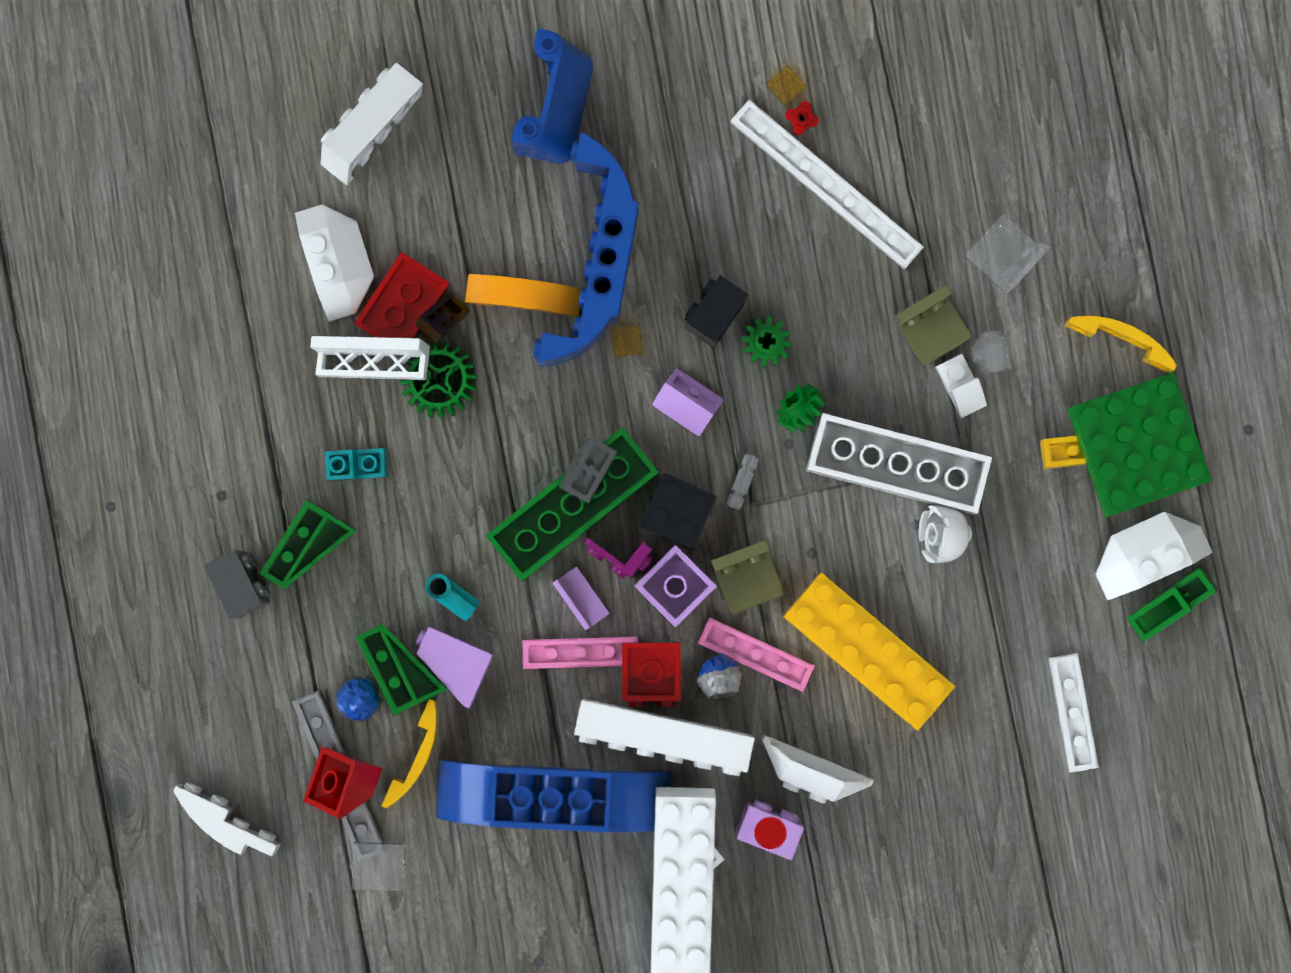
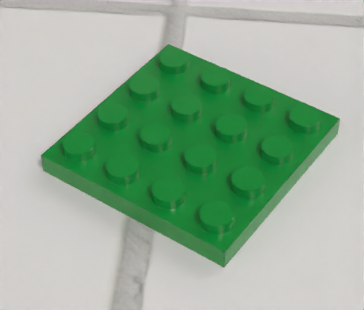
(1139, 444)

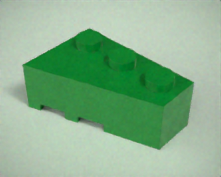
(304, 543)

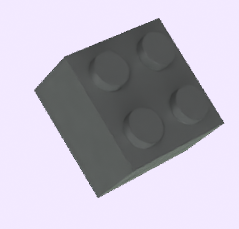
(238, 584)

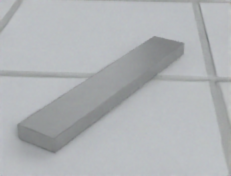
(322, 732)

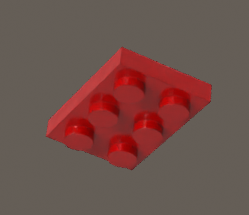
(401, 299)

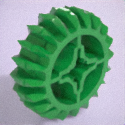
(449, 371)

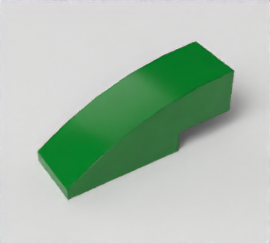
(1172, 603)

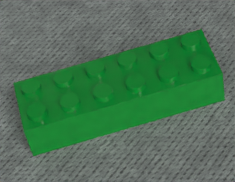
(558, 518)

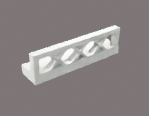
(368, 347)

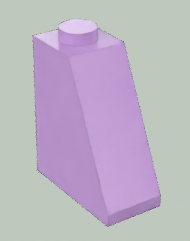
(454, 663)

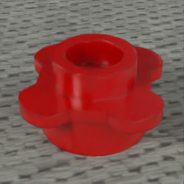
(804, 110)

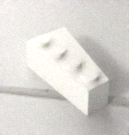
(369, 121)

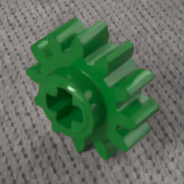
(758, 334)
(800, 408)

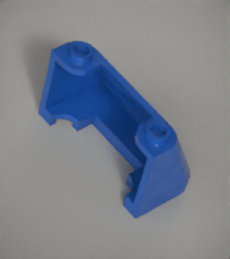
(570, 76)

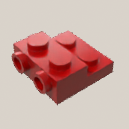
(650, 673)

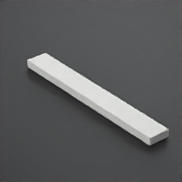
(826, 184)

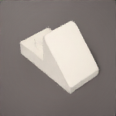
(961, 385)

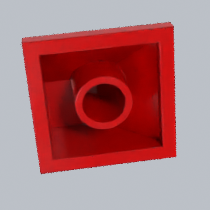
(341, 782)

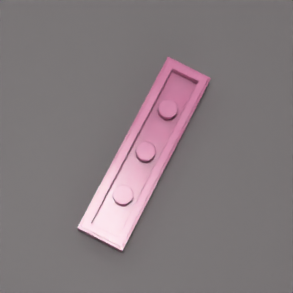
(573, 652)
(756, 654)

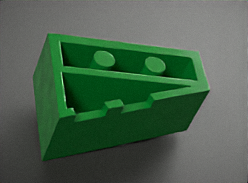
(396, 671)

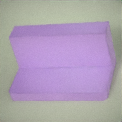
(687, 402)
(581, 598)

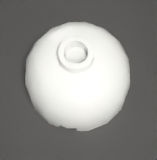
(944, 533)

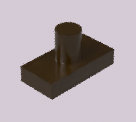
(442, 317)

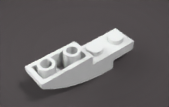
(213, 817)

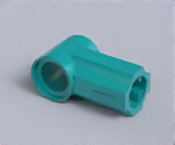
(454, 598)

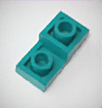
(356, 464)

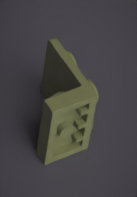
(932, 326)
(747, 577)

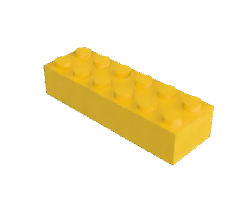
(868, 651)

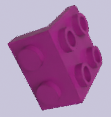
(640, 559)

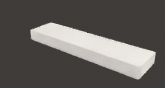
(1073, 712)

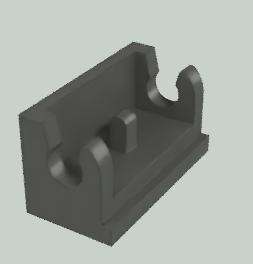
(587, 469)

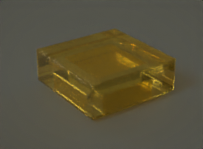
(786, 85)
(626, 341)

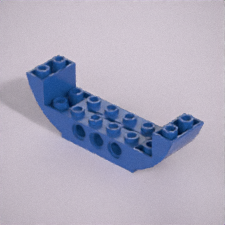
(616, 211)
(548, 797)

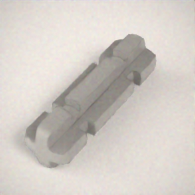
(742, 481)

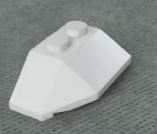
(335, 259)
(1149, 553)
(812, 773)

